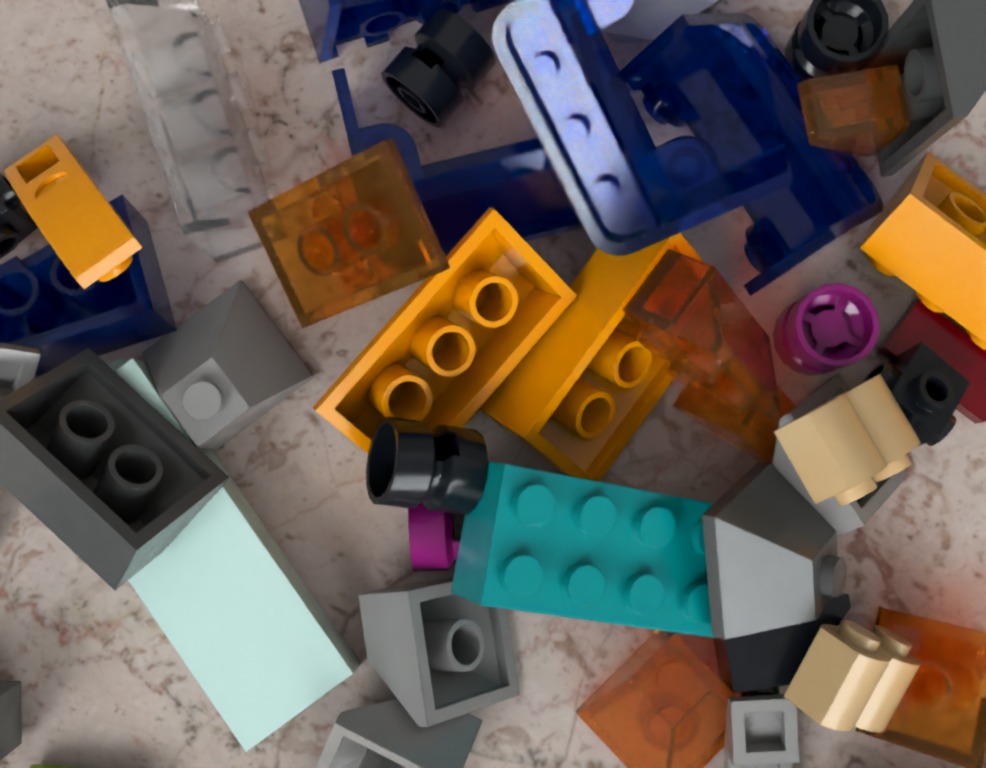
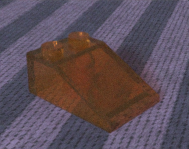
(349, 235)

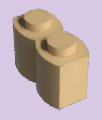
(849, 442)
(853, 677)

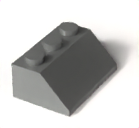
(940, 70)
(101, 466)

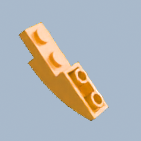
(72, 213)

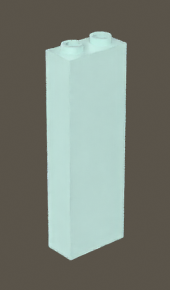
(238, 607)

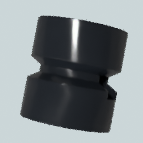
(836, 37)
(446, 60)
(426, 466)

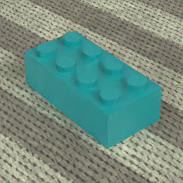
(585, 552)

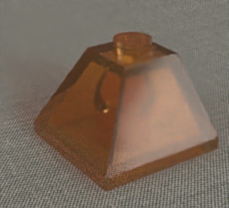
(947, 697)
(660, 707)

